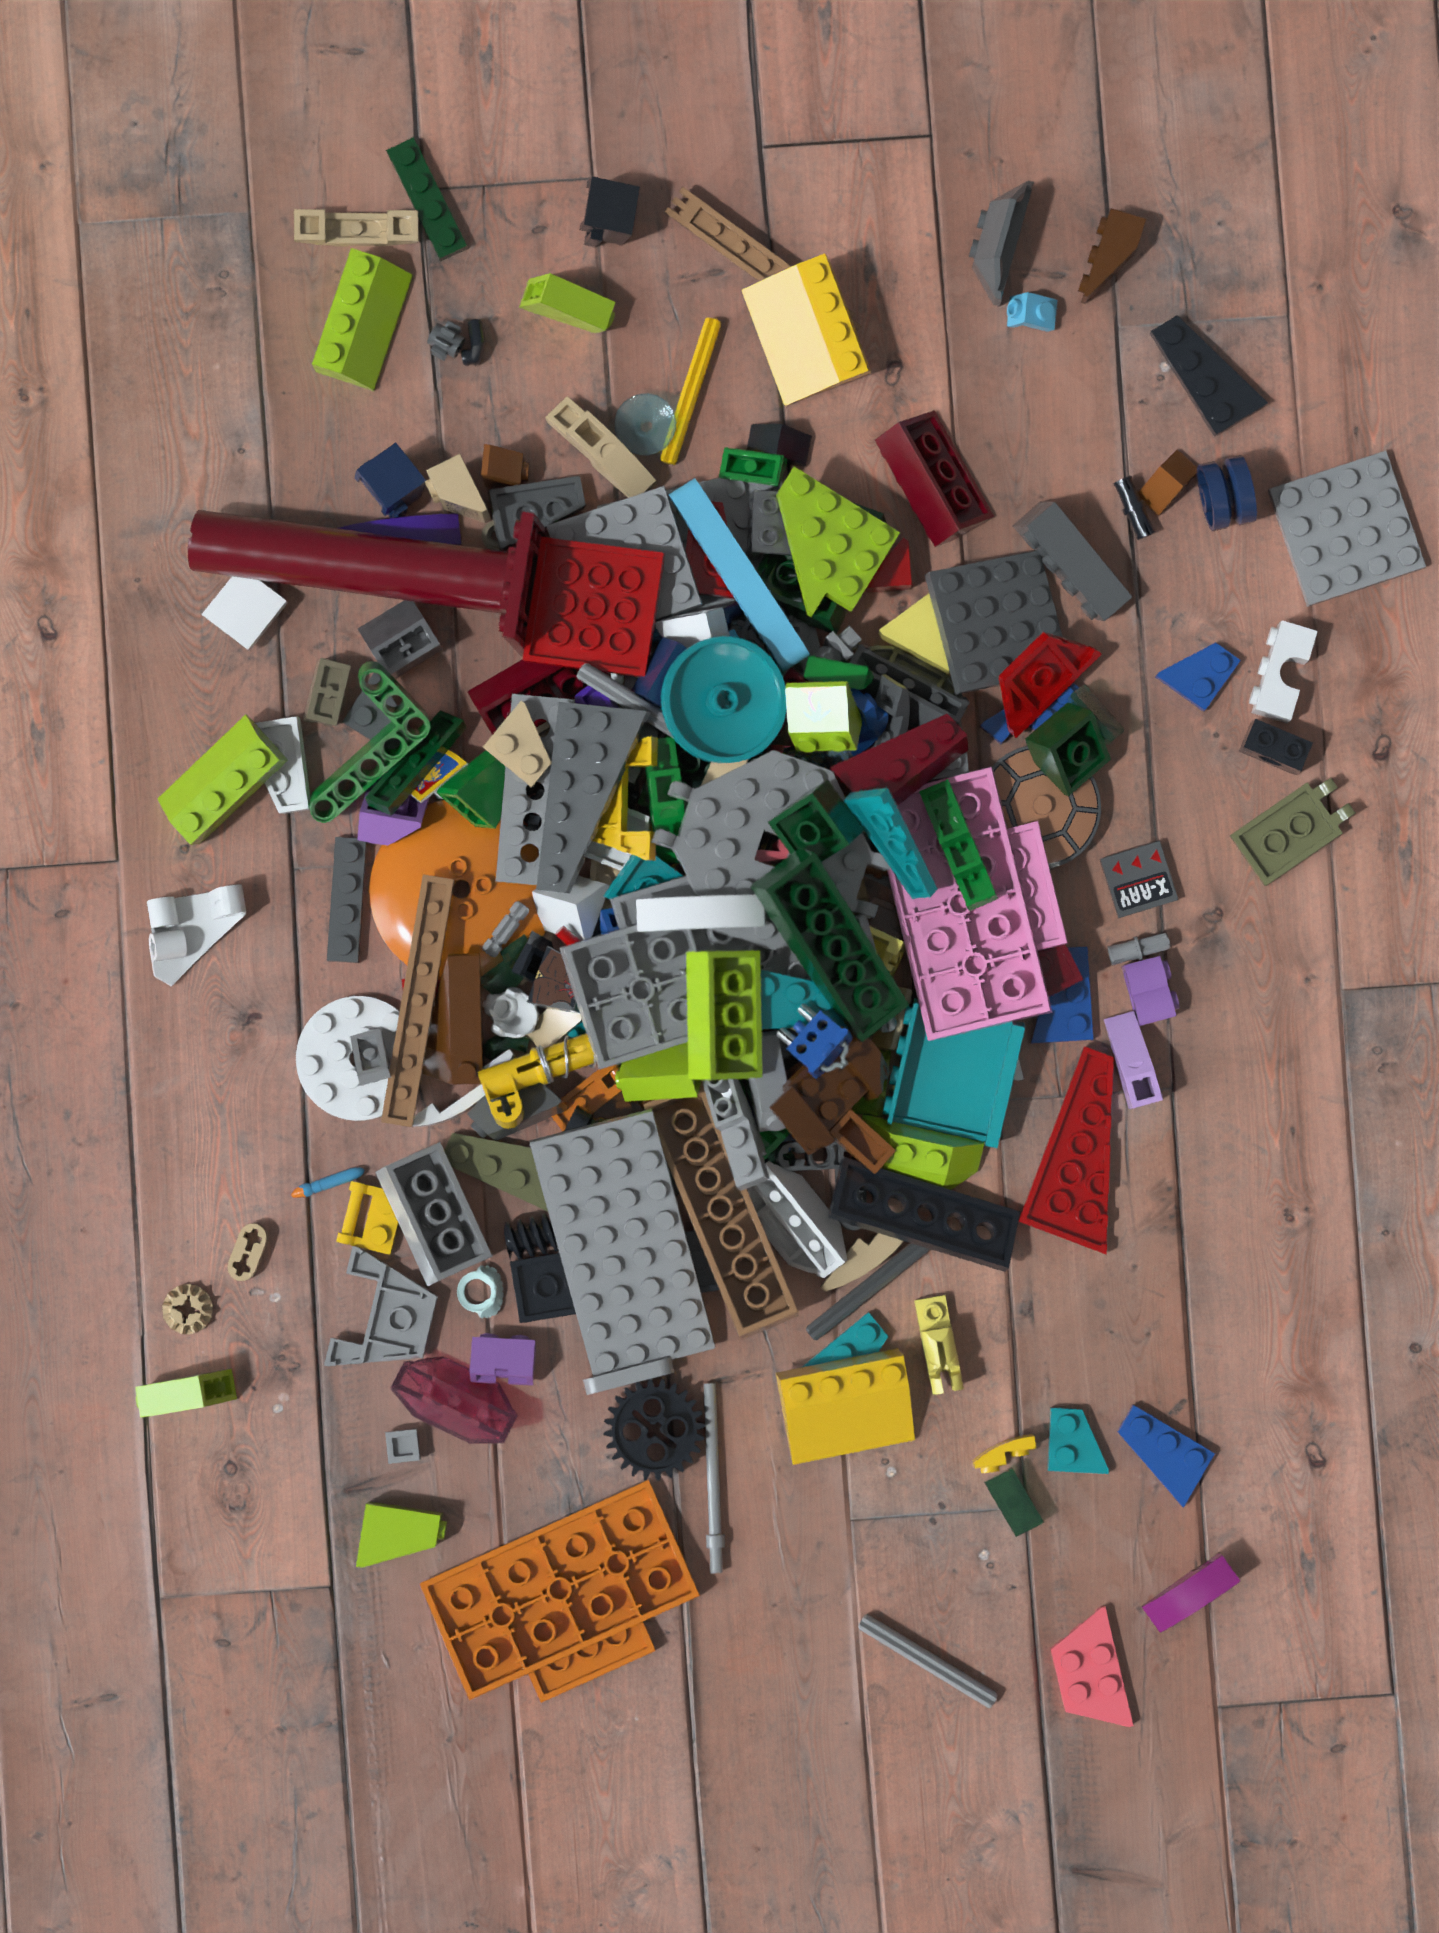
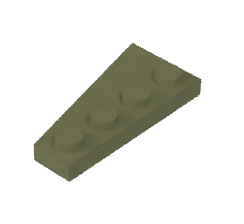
(499, 1165)

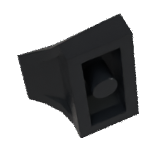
(531, 957)

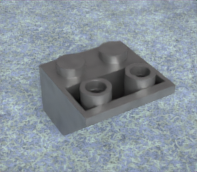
(400, 638)

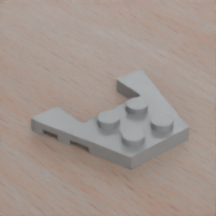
(397, 1319)

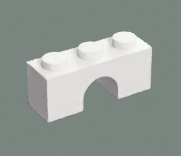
(1273, 697)

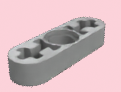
(628, 1376)

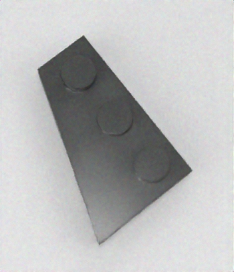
(547, 499)

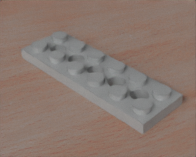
(517, 804)

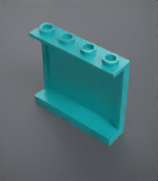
(954, 1081)

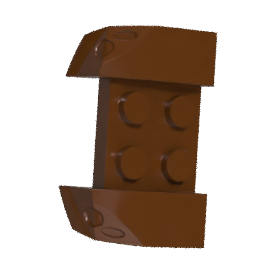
(816, 1104)

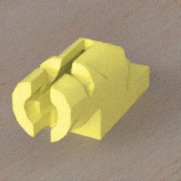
(938, 1342)

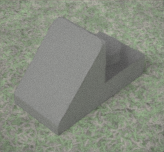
(370, 1056)

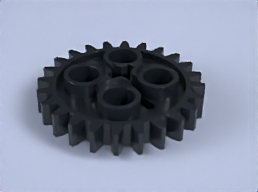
(635, 1451)

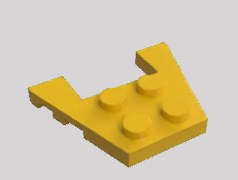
(614, 822)

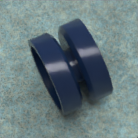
(1227, 493)

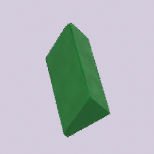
(752, 467)
(836, 671)

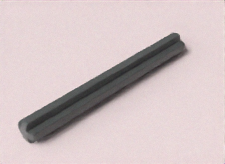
(865, 1290)

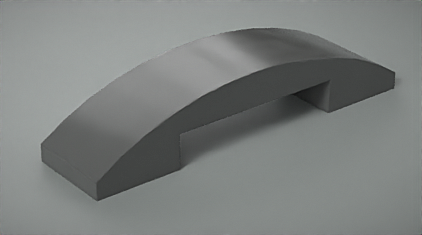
(894, 700)

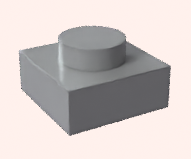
(402, 1446)

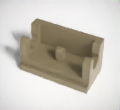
(326, 692)

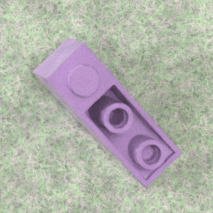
(1132, 1060)

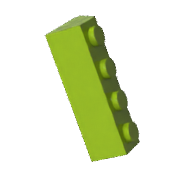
(362, 320)
(221, 781)
(724, 1015)

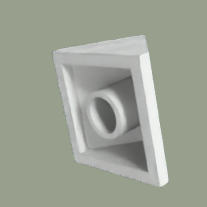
(574, 910)

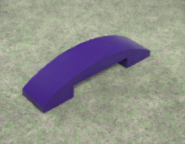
(434, 527)

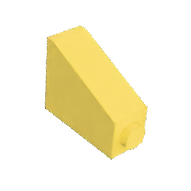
(917, 634)

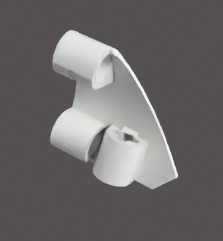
(189, 927)

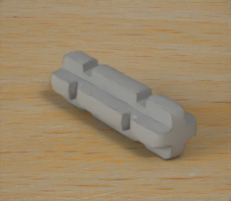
(505, 929)

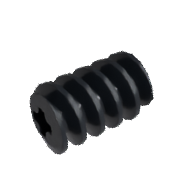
(529, 1237)

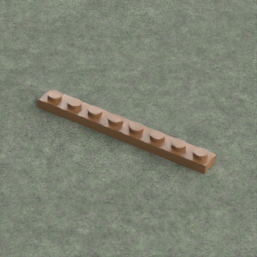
(417, 1000)

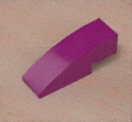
(1191, 1593)

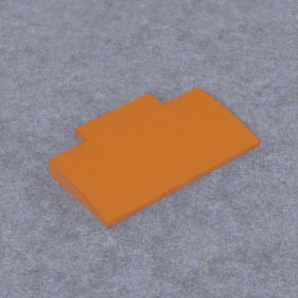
(563, 1597)

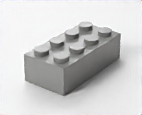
(433, 1213)

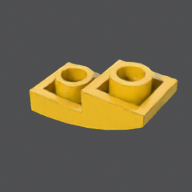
(995, 1456)

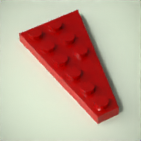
(1074, 1171)

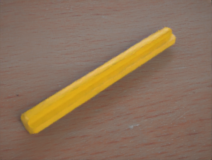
(692, 388)

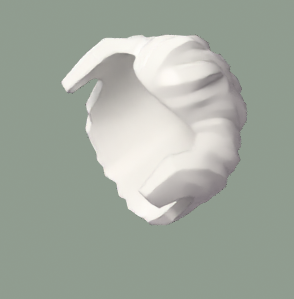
(511, 1013)

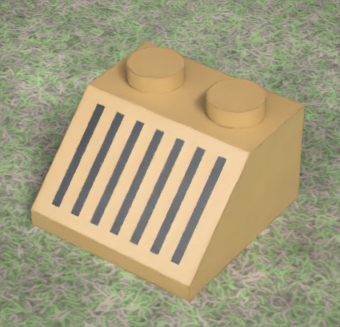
(455, 489)

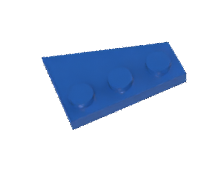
(1070, 1009)
(1166, 1452)

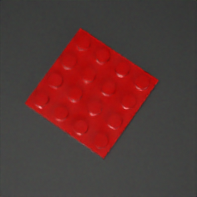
(593, 606)

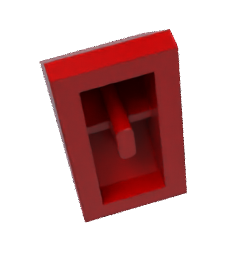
(894, 571)

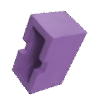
(502, 1358)

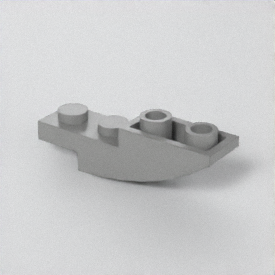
(738, 1130)

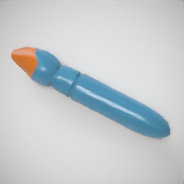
(328, 1182)

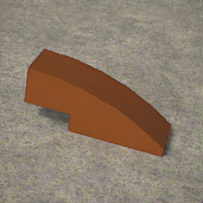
(861, 1141)

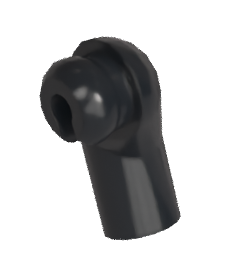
(477, 342)

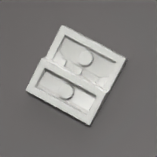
(244, 610)

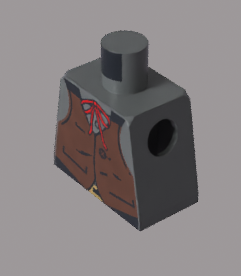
(552, 985)

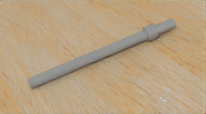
(715, 1539)

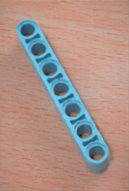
(739, 575)

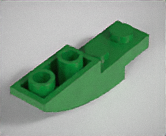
(665, 810)

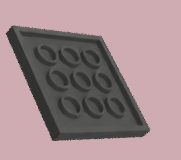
(990, 615)

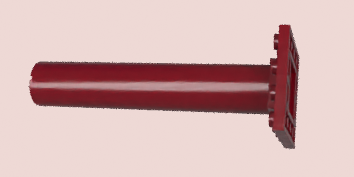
(375, 564)

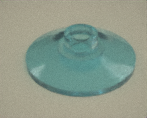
(643, 409)

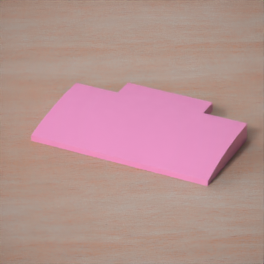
(981, 962)

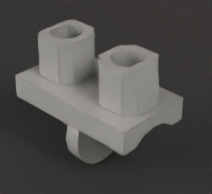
(839, 647)

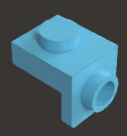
(1032, 311)

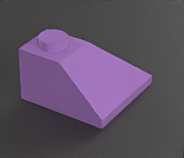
(386, 829)

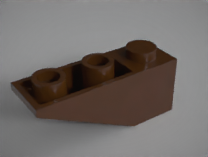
(1116, 247)

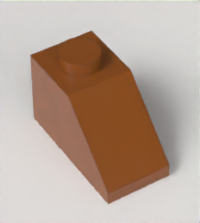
(503, 467)

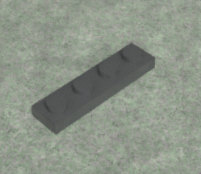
(346, 900)

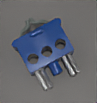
(824, 1049)

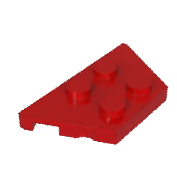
(1041, 677)

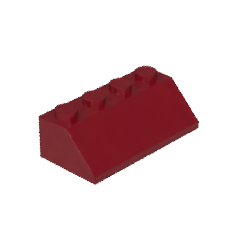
(934, 477)
(494, 695)

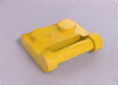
(380, 1223)

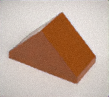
(1167, 482)

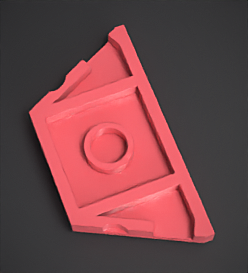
(1091, 1672)

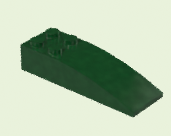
(830, 943)

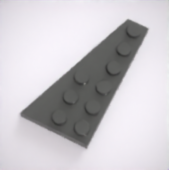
(584, 775)

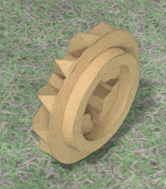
(199, 1300)

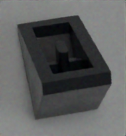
(780, 440)

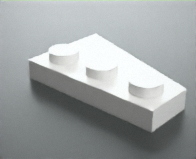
(290, 783)

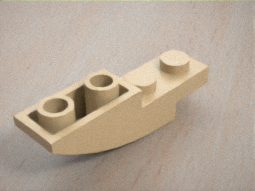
(601, 447)

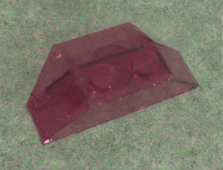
(445, 1397)

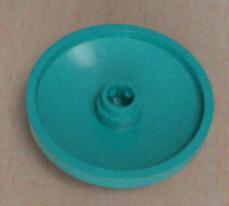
(724, 700)

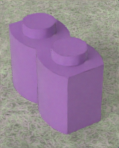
(1150, 990)

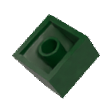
(1069, 747)
(817, 823)

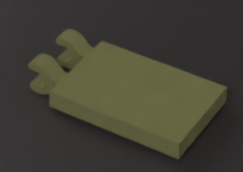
(1290, 831)

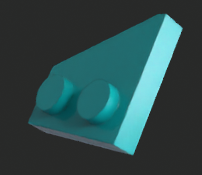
(1073, 1443)

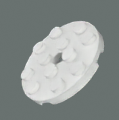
(326, 1051)

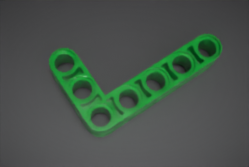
(375, 747)

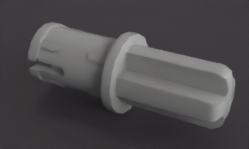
(1137, 948)

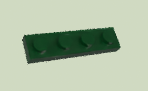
(426, 199)
(416, 764)

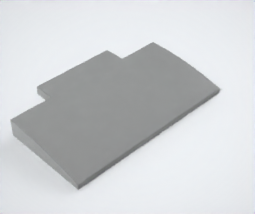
(636, 982)

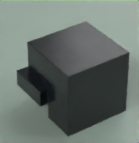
(609, 211)

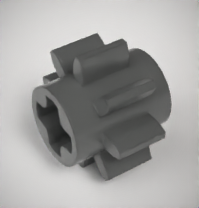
(446, 340)

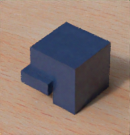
(392, 481)

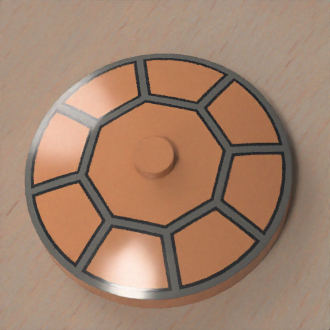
(1030, 796)

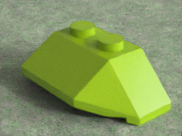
(928, 1154)

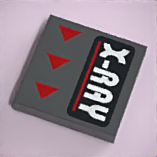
(1138, 879)

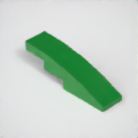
(958, 845)

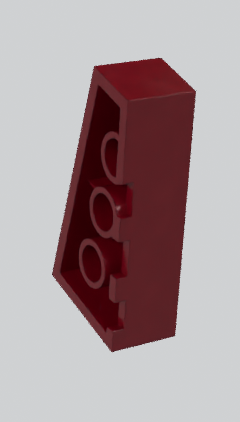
(905, 760)

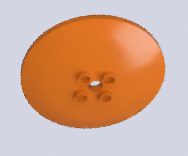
(452, 850)

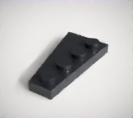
(1209, 381)

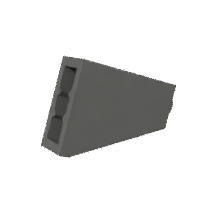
(538, 1105)

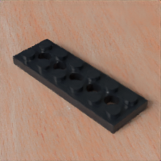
(909, 1227)

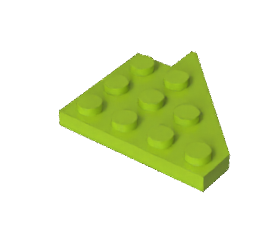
(831, 541)

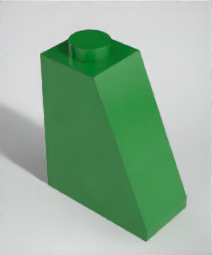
(477, 791)

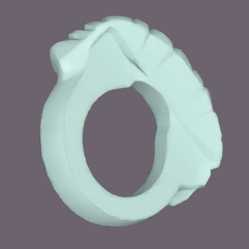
(490, 1306)

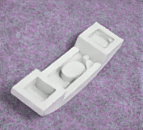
(699, 912)
(432, 1115)

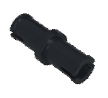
(1134, 507)

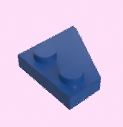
(1200, 675)

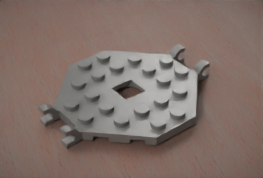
(726, 827)

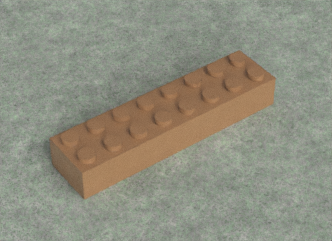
(722, 1216)

